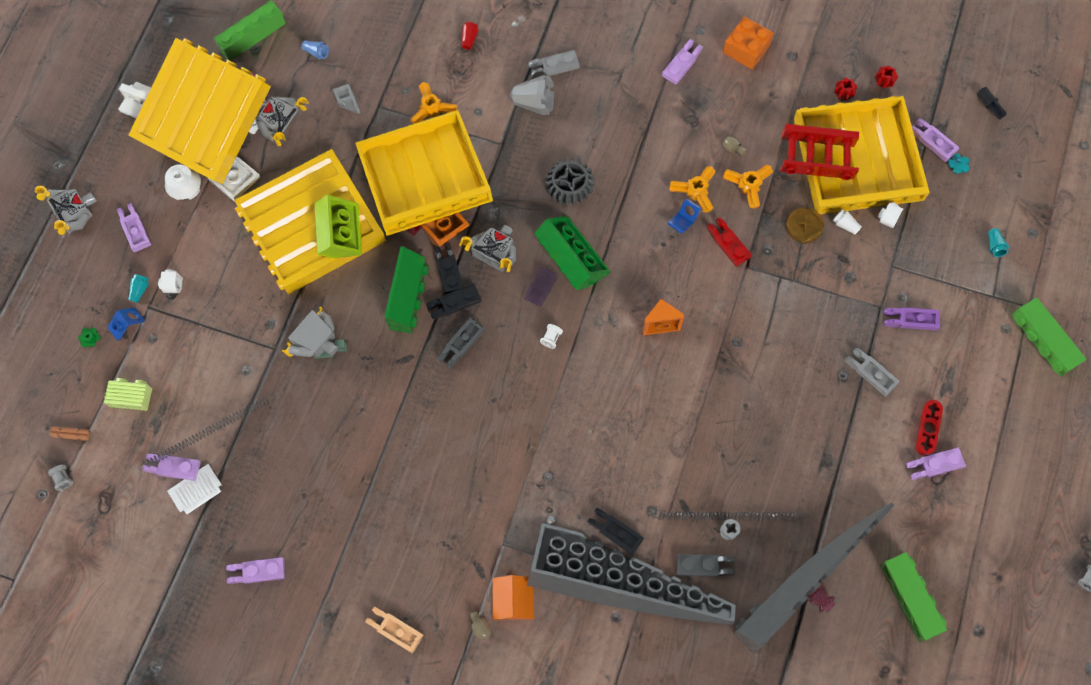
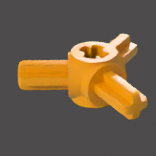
(431, 105)
(696, 188)
(750, 189)

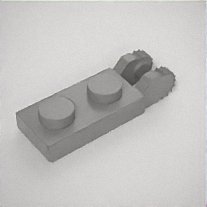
(554, 64)
(873, 372)

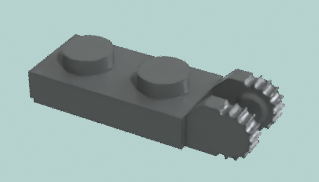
(462, 342)
(703, 565)

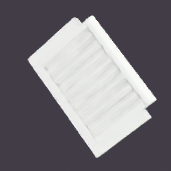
(192, 494)

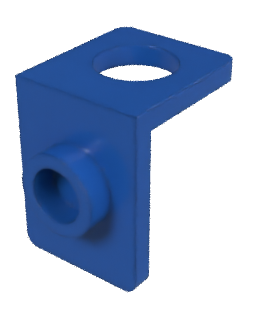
(682, 219)
(121, 321)

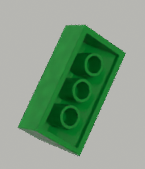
(571, 252)
(406, 291)

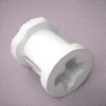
(551, 336)

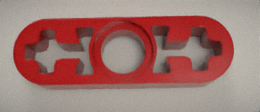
(932, 442)

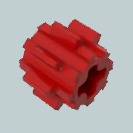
(886, 77)
(845, 89)

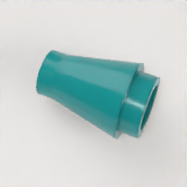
(997, 243)
(138, 286)

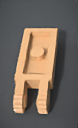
(396, 631)

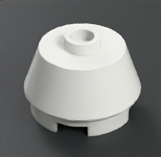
(182, 182)

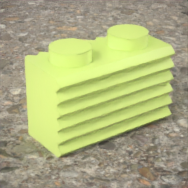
(128, 395)

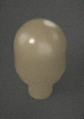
(733, 145)
(480, 626)

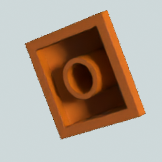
(445, 228)
(663, 319)
(512, 598)

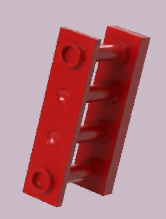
(823, 136)

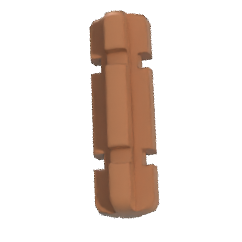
(70, 433)

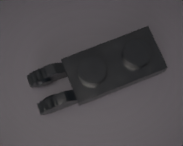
(448, 270)
(455, 301)
(617, 532)

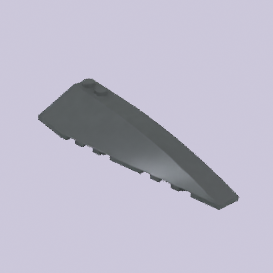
(589, 571)
(793, 592)

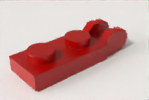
(729, 243)

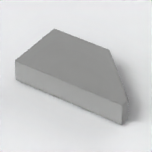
(346, 98)

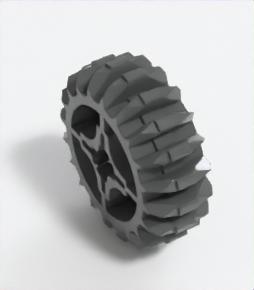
(557, 186)

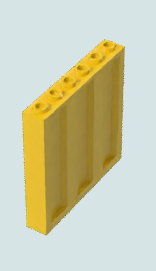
(200, 109)
(884, 154)
(423, 172)
(285, 224)

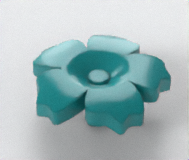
(959, 164)

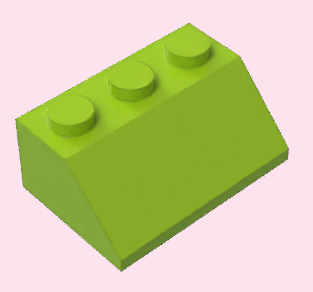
(337, 227)

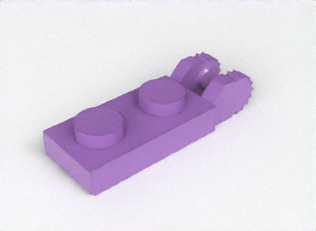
(913, 318)

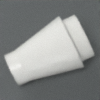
(847, 222)

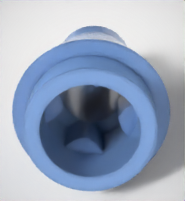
(317, 49)

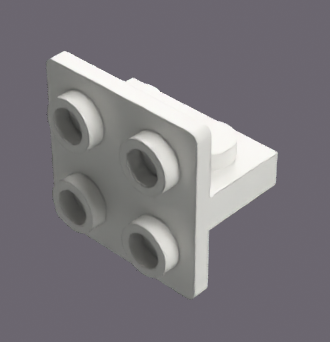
(134, 98)

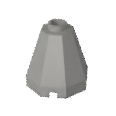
(534, 95)

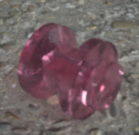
(826, 603)

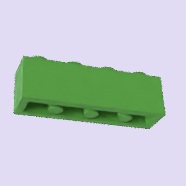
(250, 30)
(1048, 337)
(913, 597)

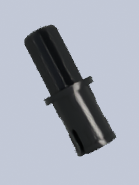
(991, 102)

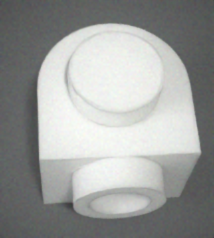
(890, 215)
(170, 281)

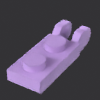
(681, 63)
(934, 140)
(134, 229)
(938, 463)
(174, 467)
(258, 571)

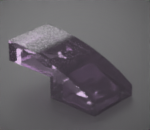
(541, 287)

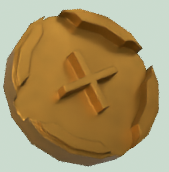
(804, 225)

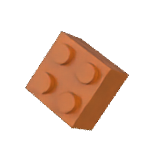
(748, 42)

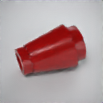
(469, 34)

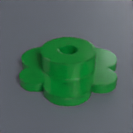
(91, 340)

